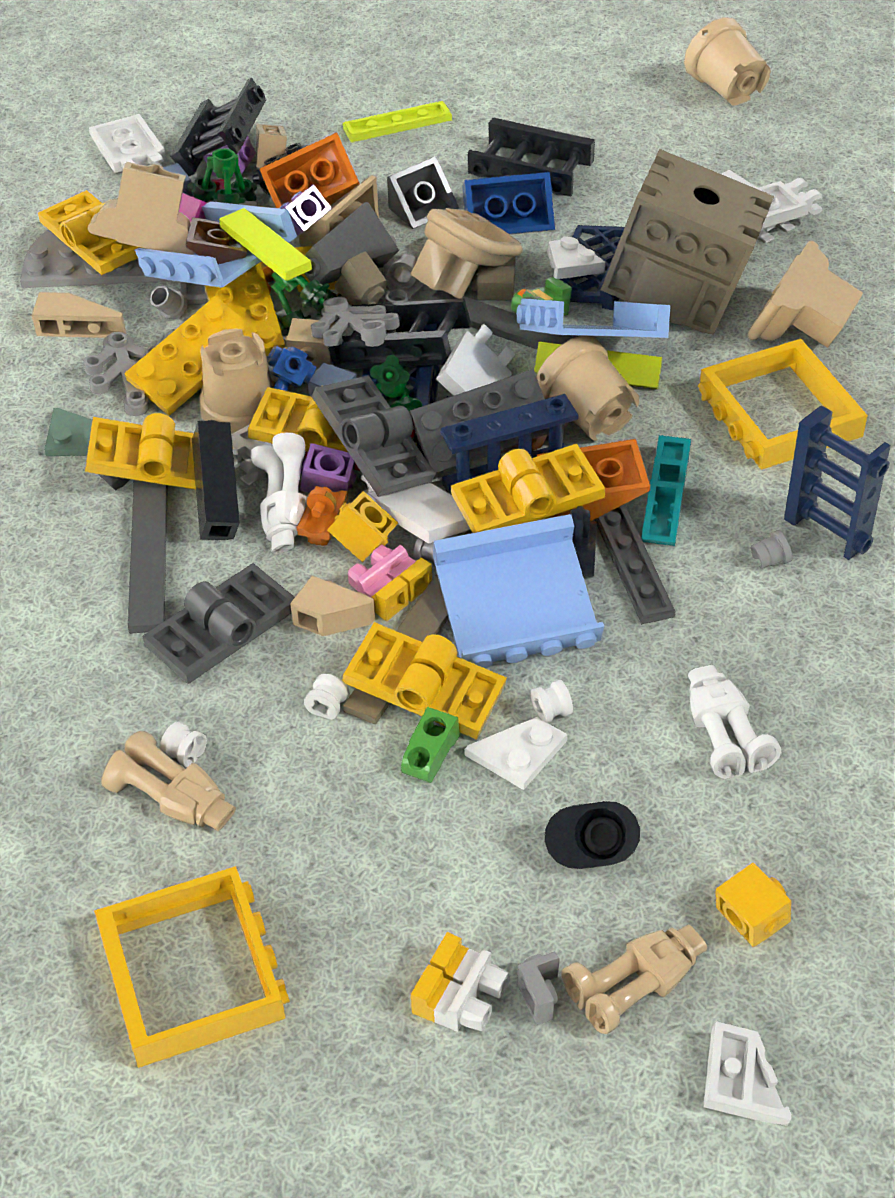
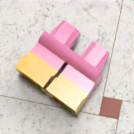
(391, 579)

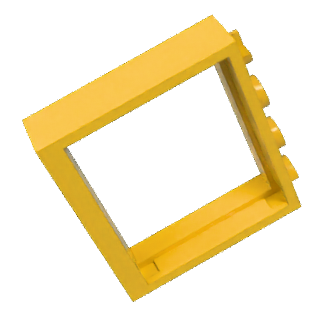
(848, 417)
(175, 902)

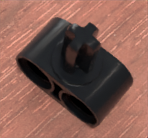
(584, 539)

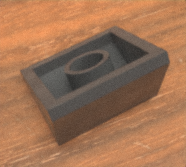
(418, 191)

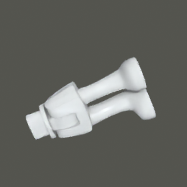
(283, 503)
(720, 702)

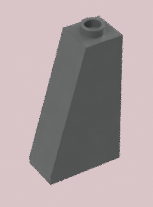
(353, 236)

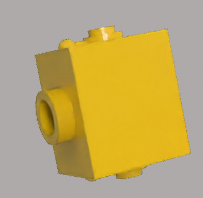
(362, 526)
(754, 904)

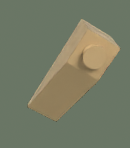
(269, 142)
(74, 317)

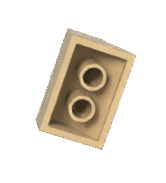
(364, 192)

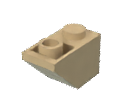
(330, 608)

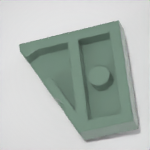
(68, 434)

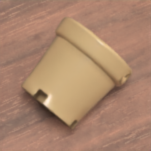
(726, 61)
(233, 377)
(591, 384)

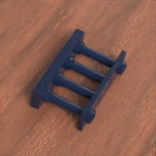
(501, 426)
(807, 485)

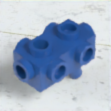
(289, 367)

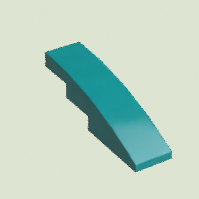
(666, 490)

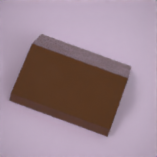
(210, 240)

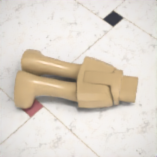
(189, 796)
(657, 958)

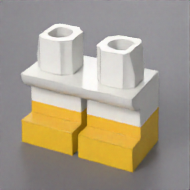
(452, 983)

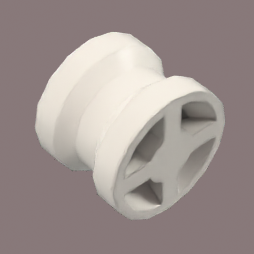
(327, 696)
(552, 701)
(183, 744)

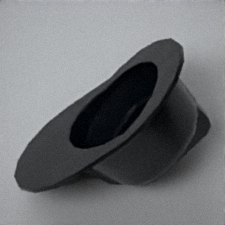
(585, 830)

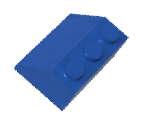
(512, 202)

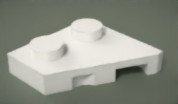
(573, 259)
(518, 751)
(741, 1078)

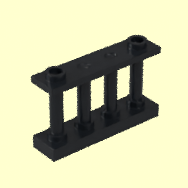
(217, 127)
(533, 140)
(413, 347)

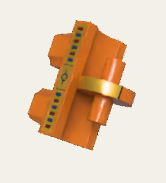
(320, 514)

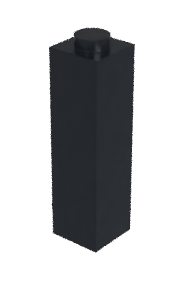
(215, 480)

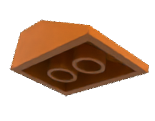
(319, 164)
(621, 473)

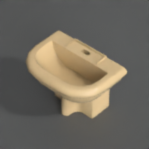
(146, 210)
(457, 246)
(807, 299)

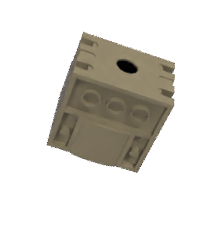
(687, 241)

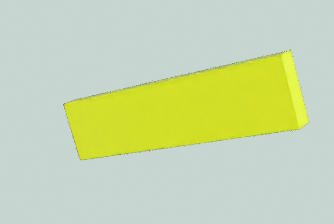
(397, 121)
(265, 244)
(635, 368)

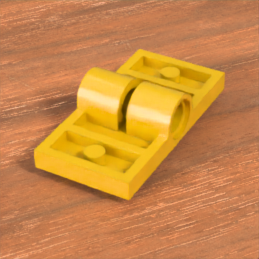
(70, 224)
(251, 300)
(174, 367)
(292, 413)
(142, 452)
(528, 489)
(424, 676)

